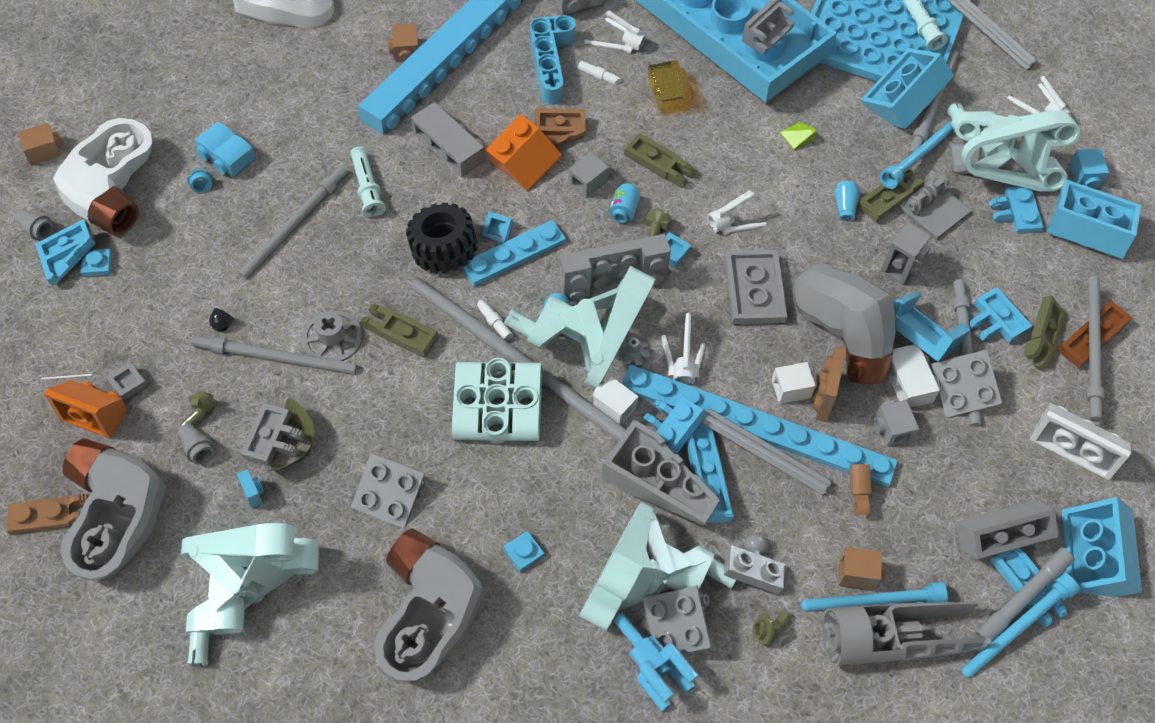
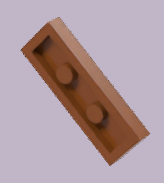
(1112, 321)

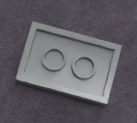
(755, 287)

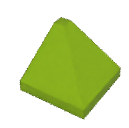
(798, 135)

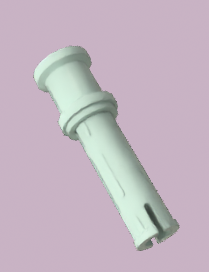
(927, 25)
(368, 191)

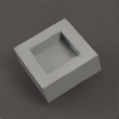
(126, 381)

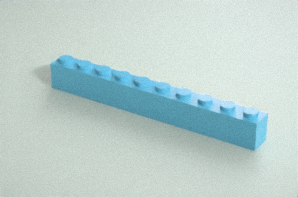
(432, 62)

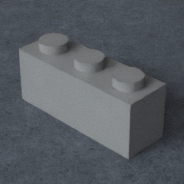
(448, 139)
(1007, 529)

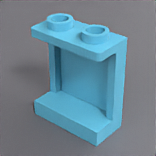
(924, 331)

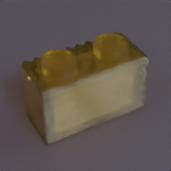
(670, 87)

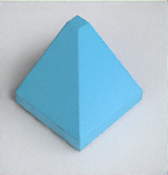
(497, 225)

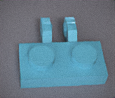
(1021, 211)
(1001, 314)
(679, 424)

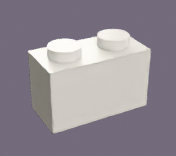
(912, 376)

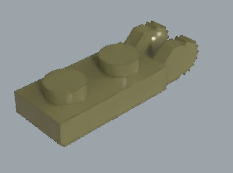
(659, 160)
(884, 200)
(401, 330)
(1045, 333)

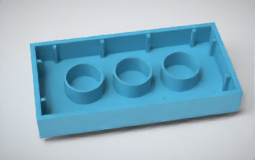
(718, 30)

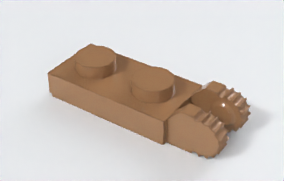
(43, 514)

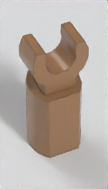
(860, 487)

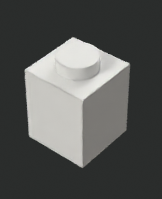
(794, 382)
(615, 400)

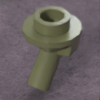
(658, 220)
(203, 404)
(766, 628)

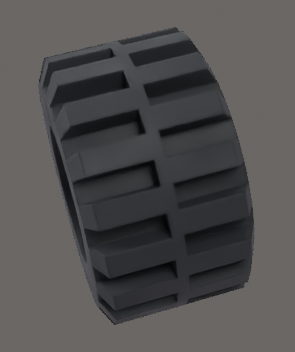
(442, 237)

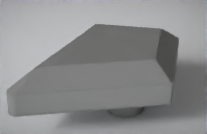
(956, 157)

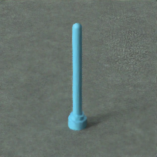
(893, 175)
(1063, 588)
(934, 593)

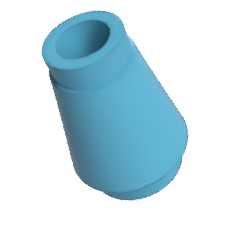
(847, 198)

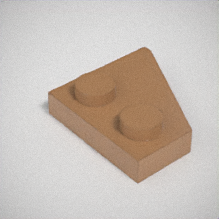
(561, 125)

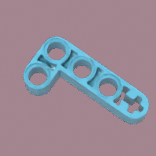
(545, 36)

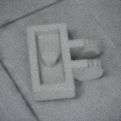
(267, 433)

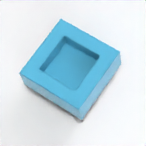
(678, 248)
(96, 263)
(251, 488)
(523, 551)

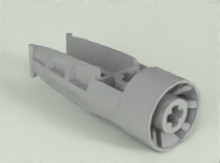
(851, 639)

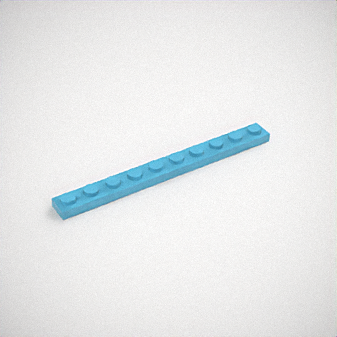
(769, 428)

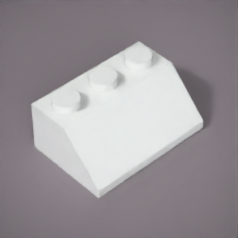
(1081, 441)

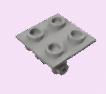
(935, 207)
(967, 383)
(388, 490)
(679, 619)

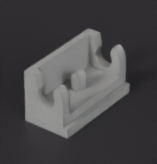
(768, 26)

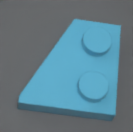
(64, 250)

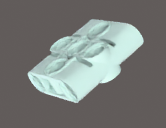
(469, 383)

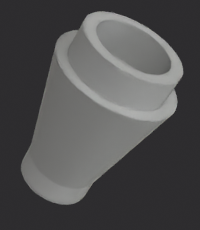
(35, 224)
(195, 444)

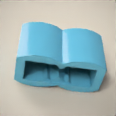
(225, 149)

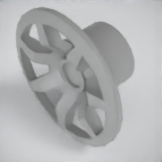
(332, 332)

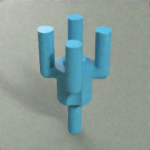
(656, 663)

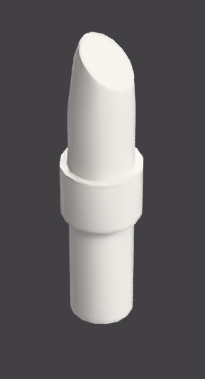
(599, 73)
(494, 320)

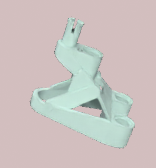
(1038, 134)
(583, 325)
(270, 560)
(632, 575)

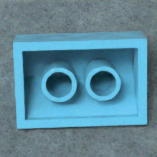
(908, 87)
(1094, 219)
(1104, 548)

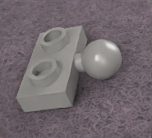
(753, 568)

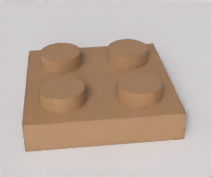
(829, 384)

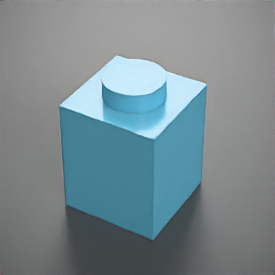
(1089, 167)

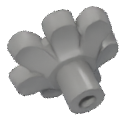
(633, 352)

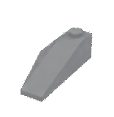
(651, 471)

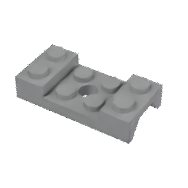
(611, 263)

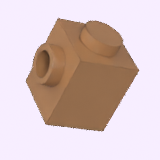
(403, 42)
(40, 143)
(861, 568)

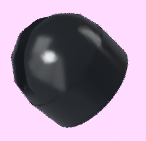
(220, 320)

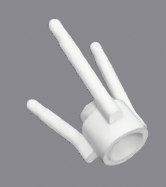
(632, 37)
(1055, 105)
(723, 217)
(684, 369)

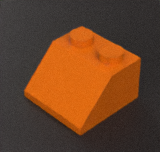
(523, 153)
(87, 407)

